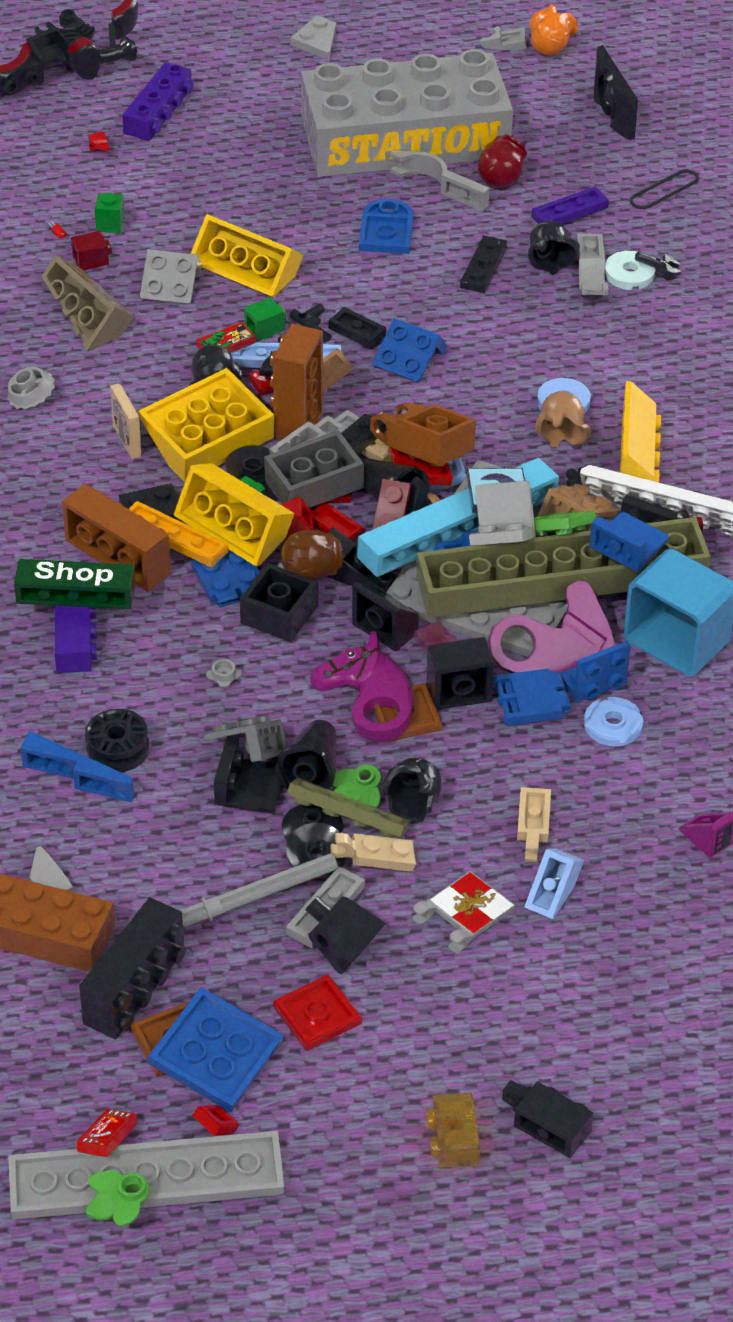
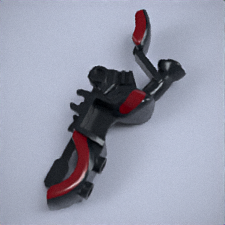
(72, 47)

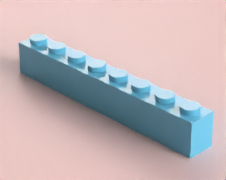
(442, 521)

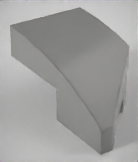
(506, 40)
(47, 872)

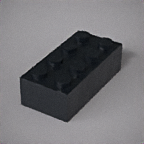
(132, 968)

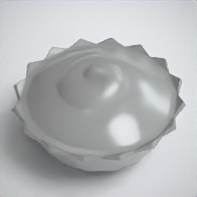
(30, 387)

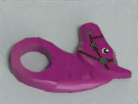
(379, 683)

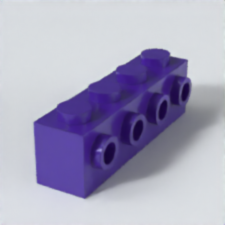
(157, 101)

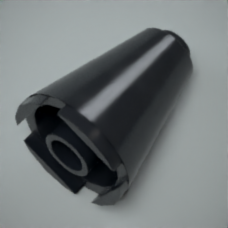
(377, 470)
(310, 756)

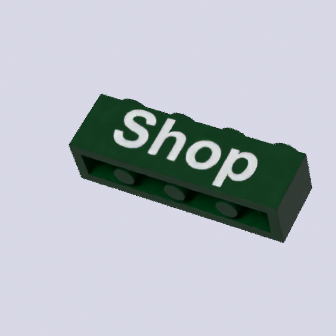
(74, 584)

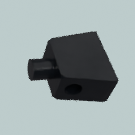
(342, 930)

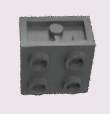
(263, 736)

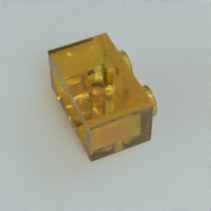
(455, 1131)

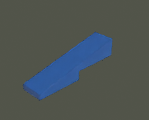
(88, 774)

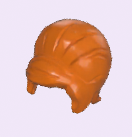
(551, 30)

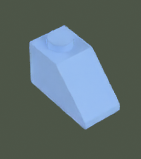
(553, 882)

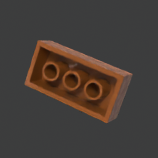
(297, 379)
(116, 535)
(53, 923)

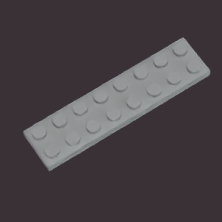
(175, 1170)

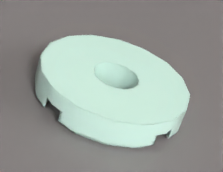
(618, 276)

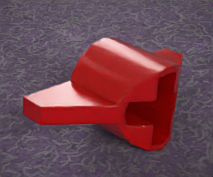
(98, 142)

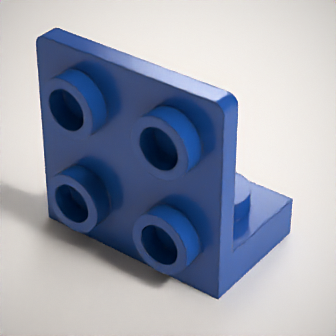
(408, 350)
(627, 540)
(598, 673)

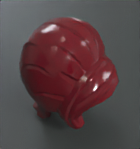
(502, 162)

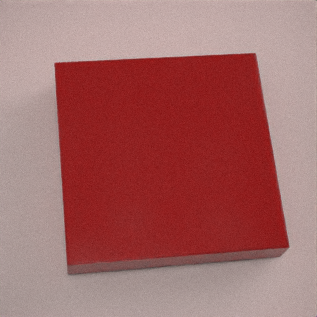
(317, 1012)

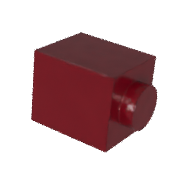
(90, 250)

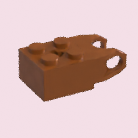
(427, 432)

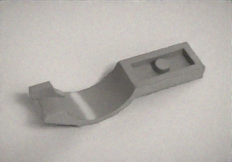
(452, 184)
(591, 265)

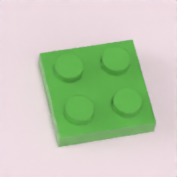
(563, 522)

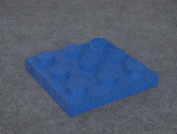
(215, 1049)

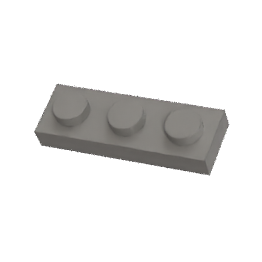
(337, 885)

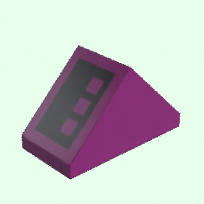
(710, 832)

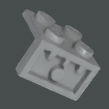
(169, 276)
(504, 513)

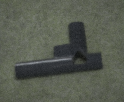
(310, 319)

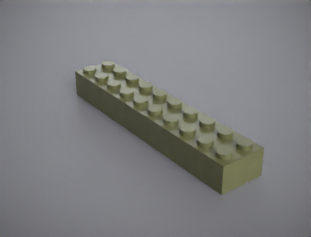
(535, 569)

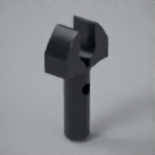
(667, 265)

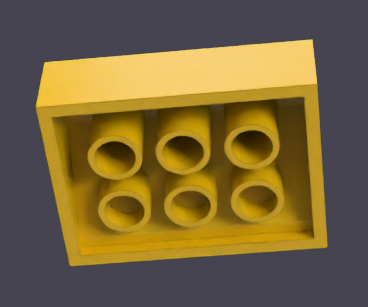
(207, 422)

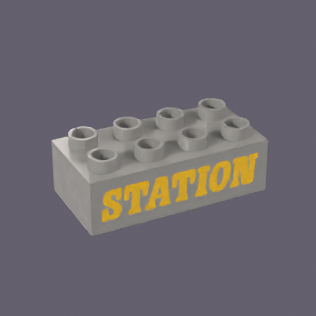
(415, 105)

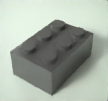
(315, 470)

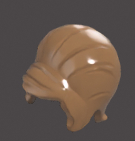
(562, 420)

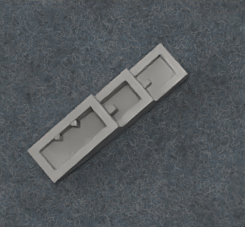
(309, 431)

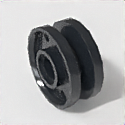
(117, 739)

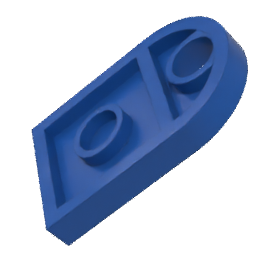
(384, 229)

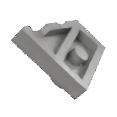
(316, 37)

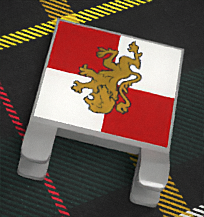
(468, 906)

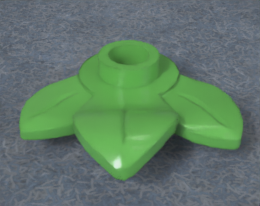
(349, 783)
(113, 1196)

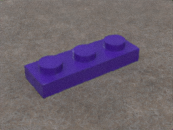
(571, 207)

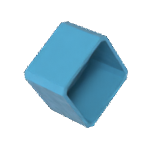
(679, 612)

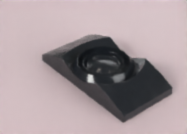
(614, 95)

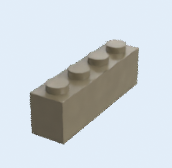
(90, 308)

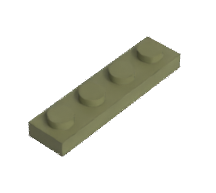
(338, 804)

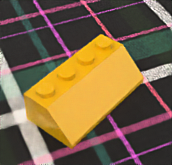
(245, 256)
(639, 435)
(232, 513)

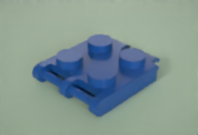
(226, 579)
(532, 696)

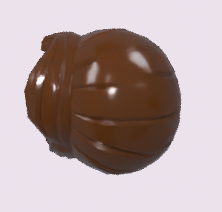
(312, 554)

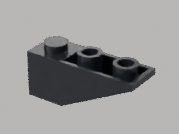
(354, 570)

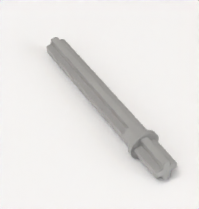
(219, 904)

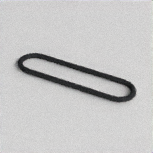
(668, 195)

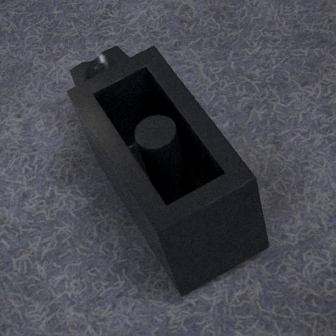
(549, 1116)

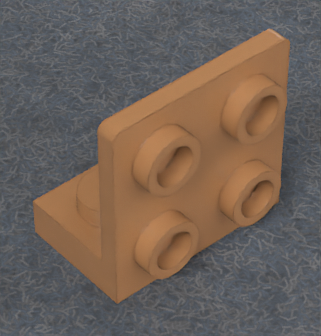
(576, 499)

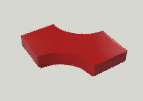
(436, 475)

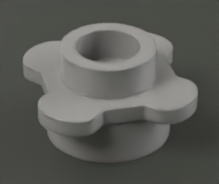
(223, 673)

